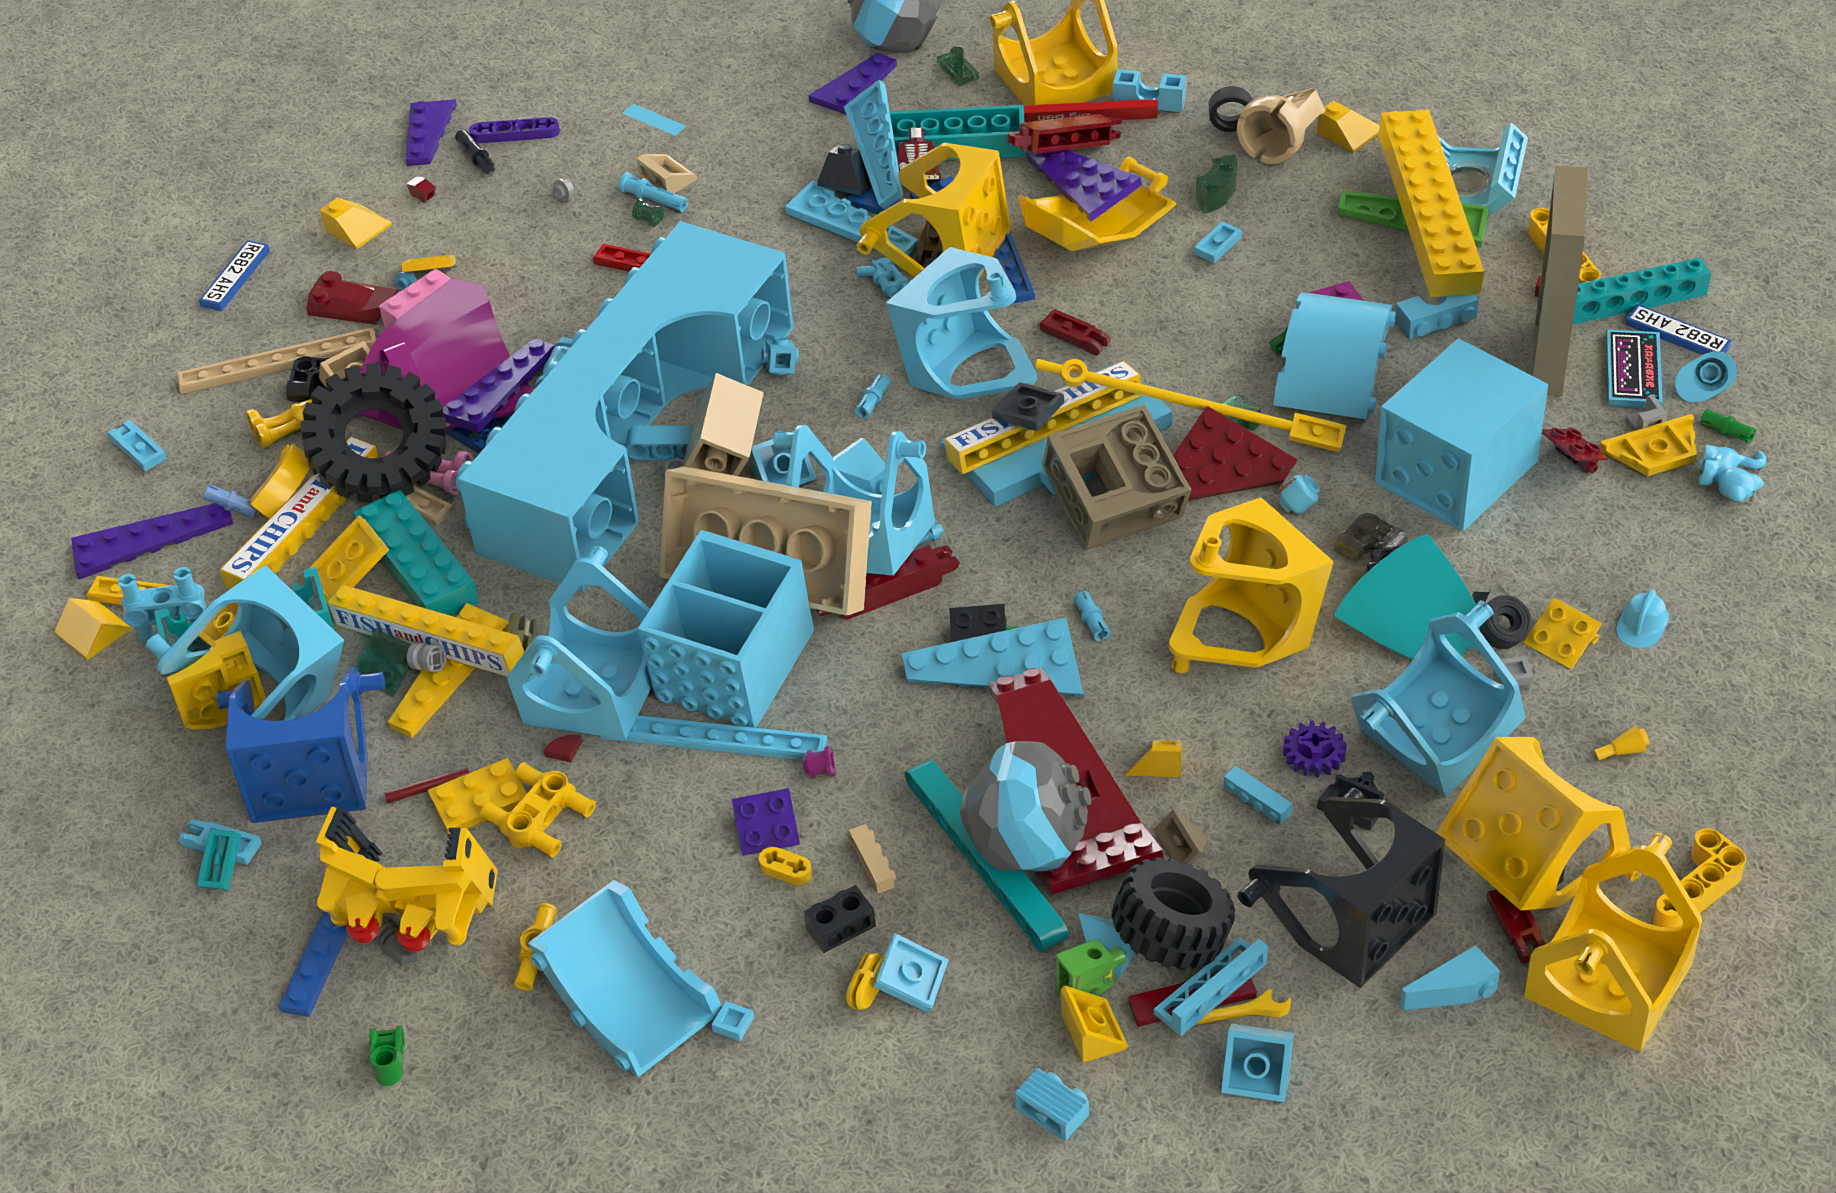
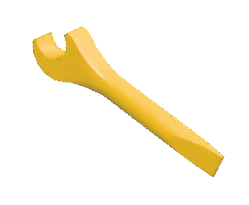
(1259, 1006)

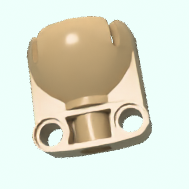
(1278, 124)

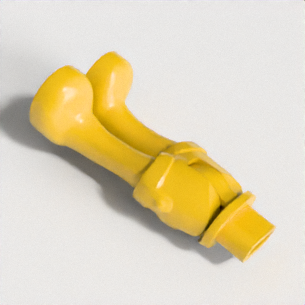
(272, 429)

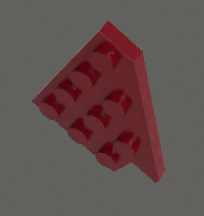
(1228, 458)

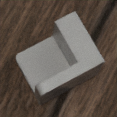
(1652, 415)

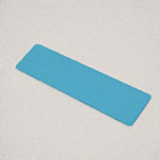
(654, 119)

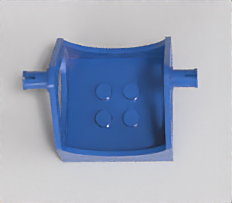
(301, 762)

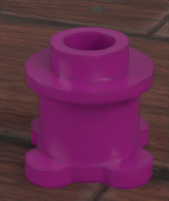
(819, 762)

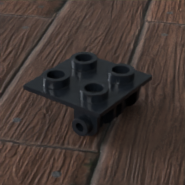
(976, 621)

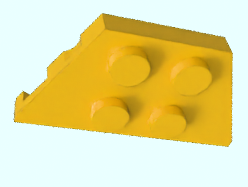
(1655, 447)

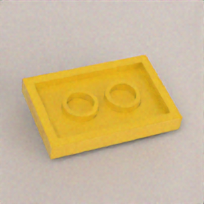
(349, 557)
(463, 798)

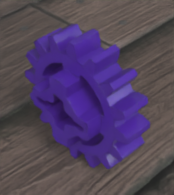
(1314, 749)

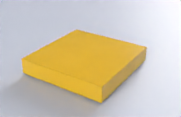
(428, 263)

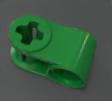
(387, 1054)

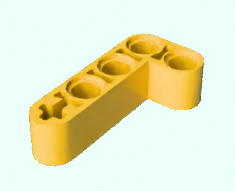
(1719, 870)

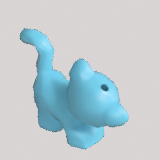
(1721, 465)

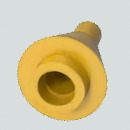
(1631, 741)

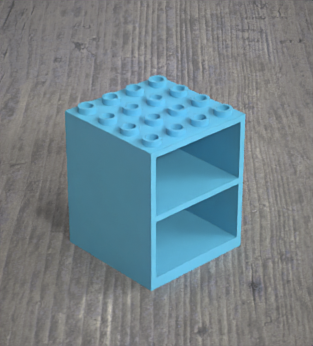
(1460, 434)
(727, 629)

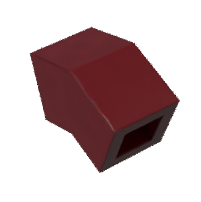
(421, 189)

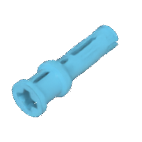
(644, 189)

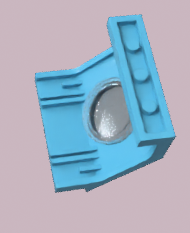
(1488, 174)

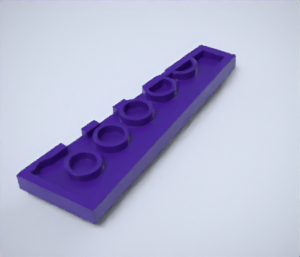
(478, 403)
(103, 548)

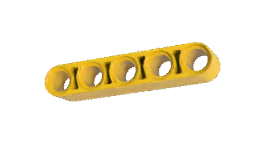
(1537, 232)

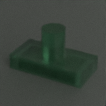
(957, 66)

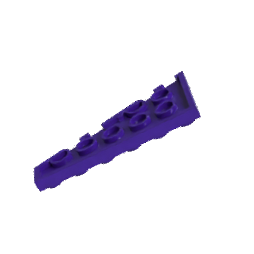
(1085, 181)

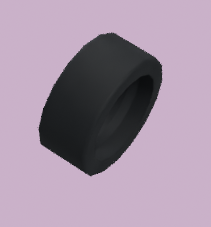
(1222, 96)

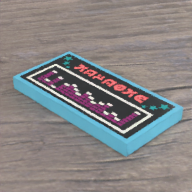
(1633, 367)

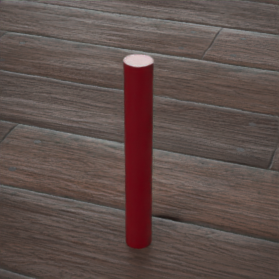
(423, 786)

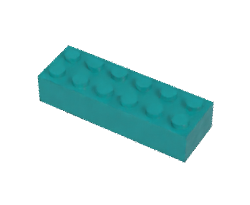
(963, 126)
(418, 556)

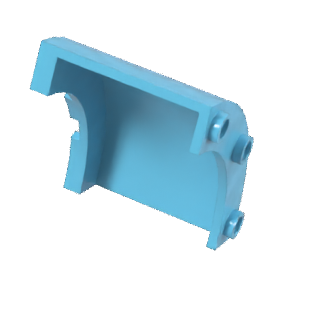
(1333, 355)
(622, 980)

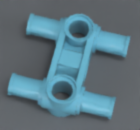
(179, 599)

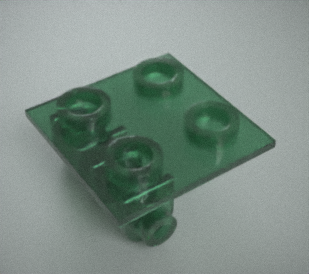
(385, 655)

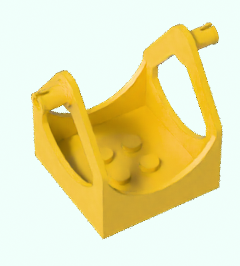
(1058, 64)
(966, 213)
(1267, 577)
(1524, 824)
(1609, 965)

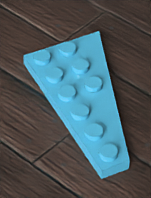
(998, 655)

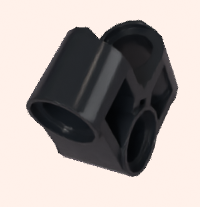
(304, 378)

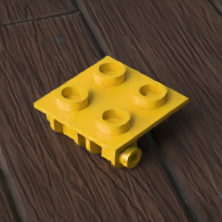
(1563, 633)

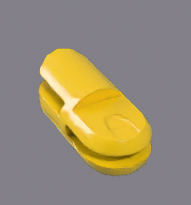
(861, 990)

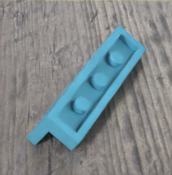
(1214, 990)

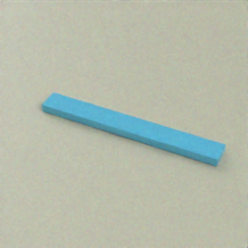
(723, 738)

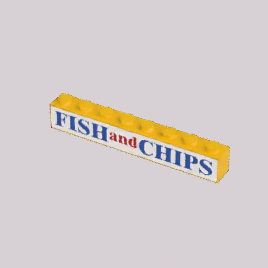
(996, 439)
(289, 526)
(461, 639)

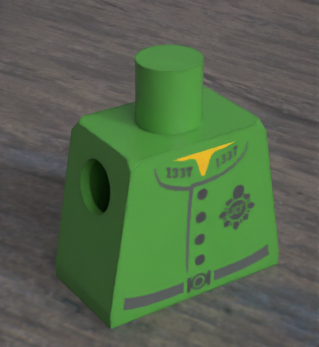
(1088, 967)

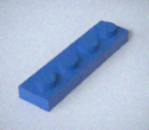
(314, 967)

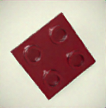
(1574, 447)

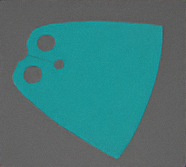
(1404, 594)

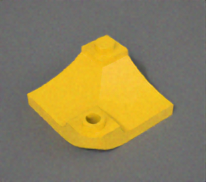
(218, 670)

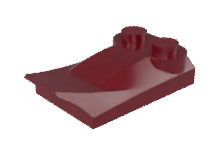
(347, 299)

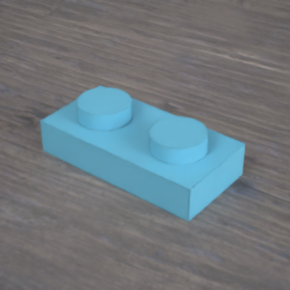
(1218, 242)

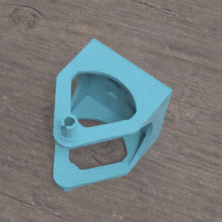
(946, 321)
(896, 520)
(282, 637)
(579, 673)
(1442, 708)

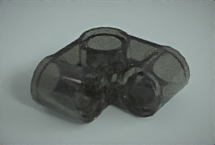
(1368, 534)

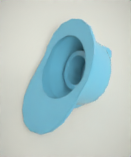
(1706, 376)
(1642, 620)

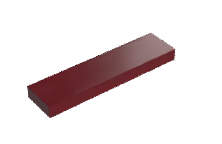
(1143, 1004)

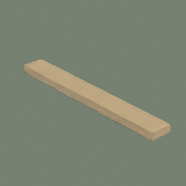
(269, 361)

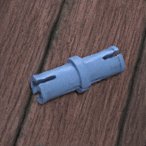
(229, 500)

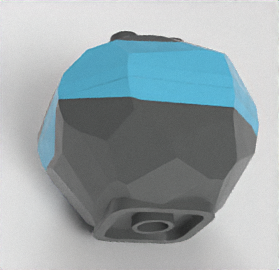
(894, 23)
(1025, 808)

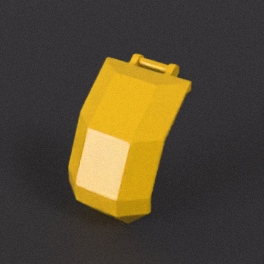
(1068, 227)

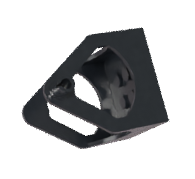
(1373, 908)

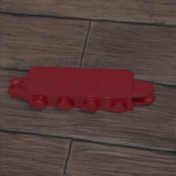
(1065, 133)
(918, 573)

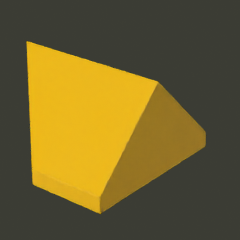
(1160, 761)

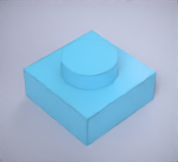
(732, 1021)

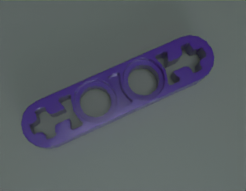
(489, 131)

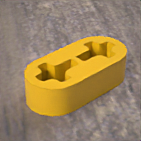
(784, 867)

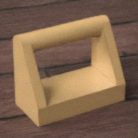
(651, 169)

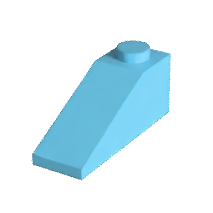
(1453, 983)

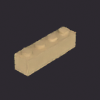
(871, 858)

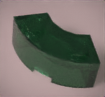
(1218, 184)

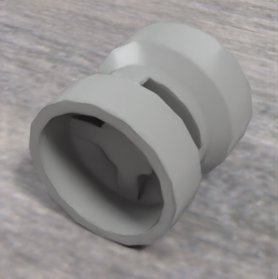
(426, 657)

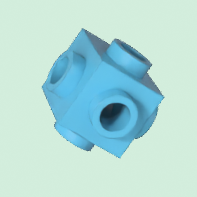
(785, 361)

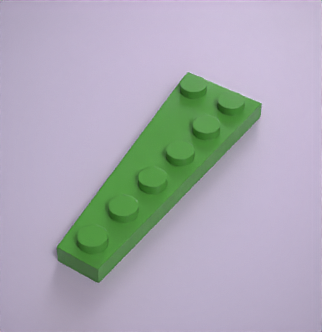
(1388, 212)

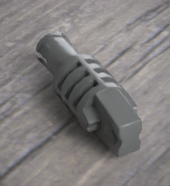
(389, 942)

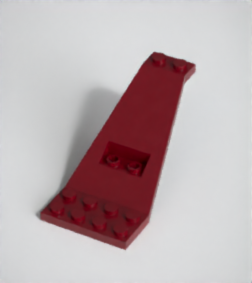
(1113, 832)

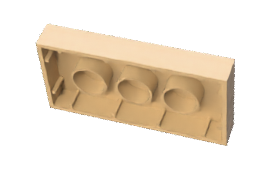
(805, 524)

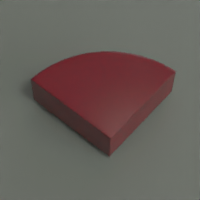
(563, 748)

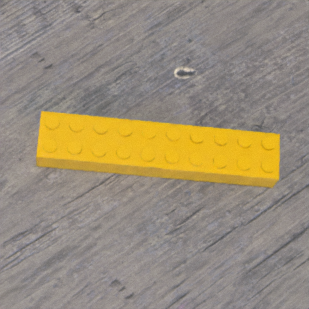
(1430, 204)

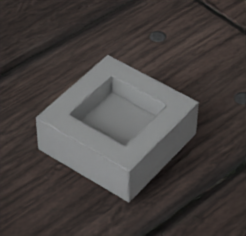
(1519, 669)

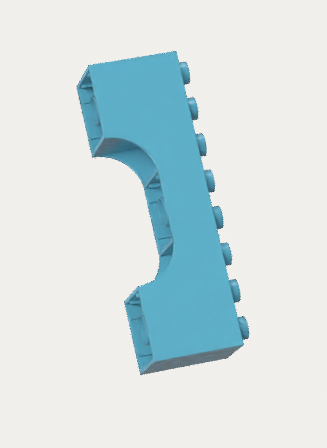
(561, 463)

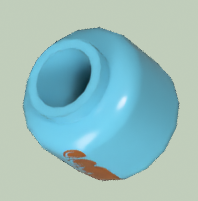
(1298, 494)

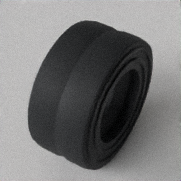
(1519, 620)

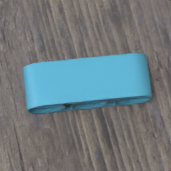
(657, 442)

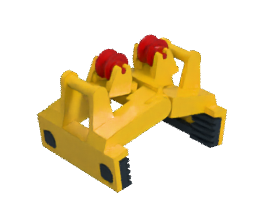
(426, 897)

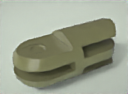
(522, 628)

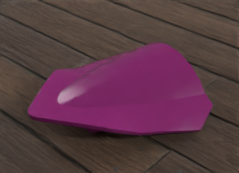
(446, 343)

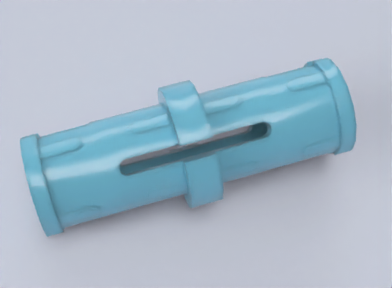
(872, 396)
(1091, 616)

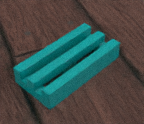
(223, 862)

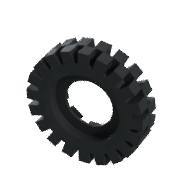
(345, 398)

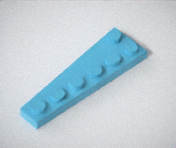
(874, 136)
(823, 209)

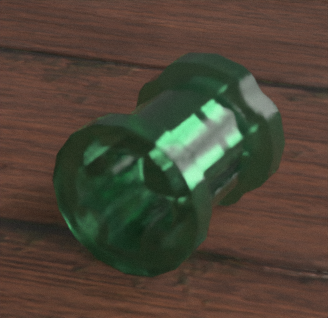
(647, 212)

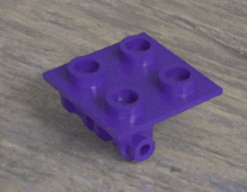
(765, 821)

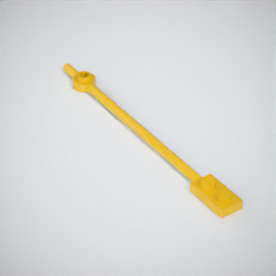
(1302, 429)

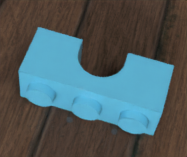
(1170, 93)
(1420, 318)

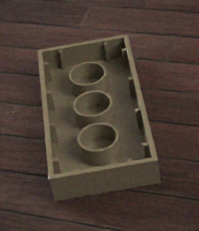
(1560, 276)

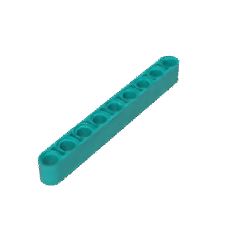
(1011, 888)

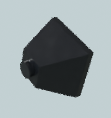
(845, 171)

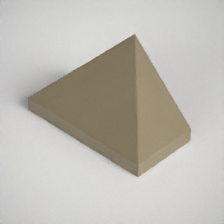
(1181, 837)

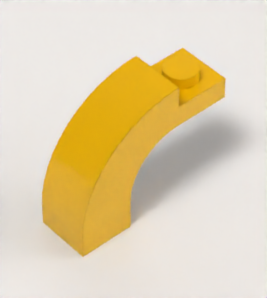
(282, 481)

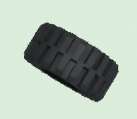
(1173, 913)

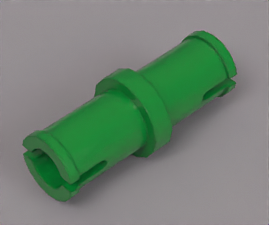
(1728, 426)

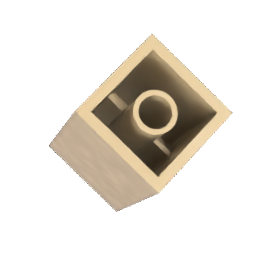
(723, 427)

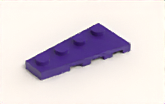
(852, 83)
(426, 128)

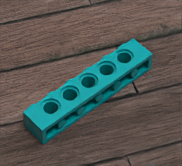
(1643, 287)

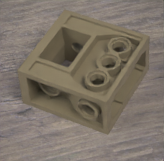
(1134, 467)

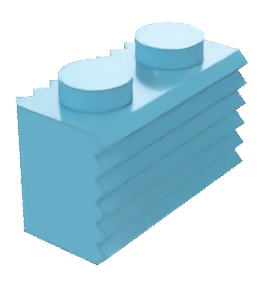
(1052, 1103)

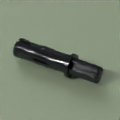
(479, 156)

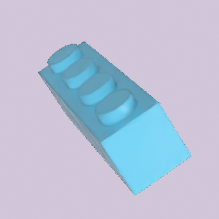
(1257, 795)

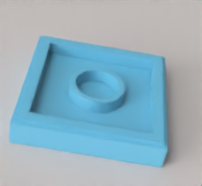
(911, 973)

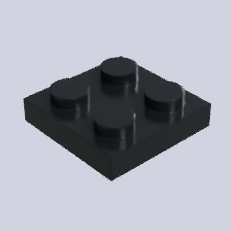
(1028, 406)

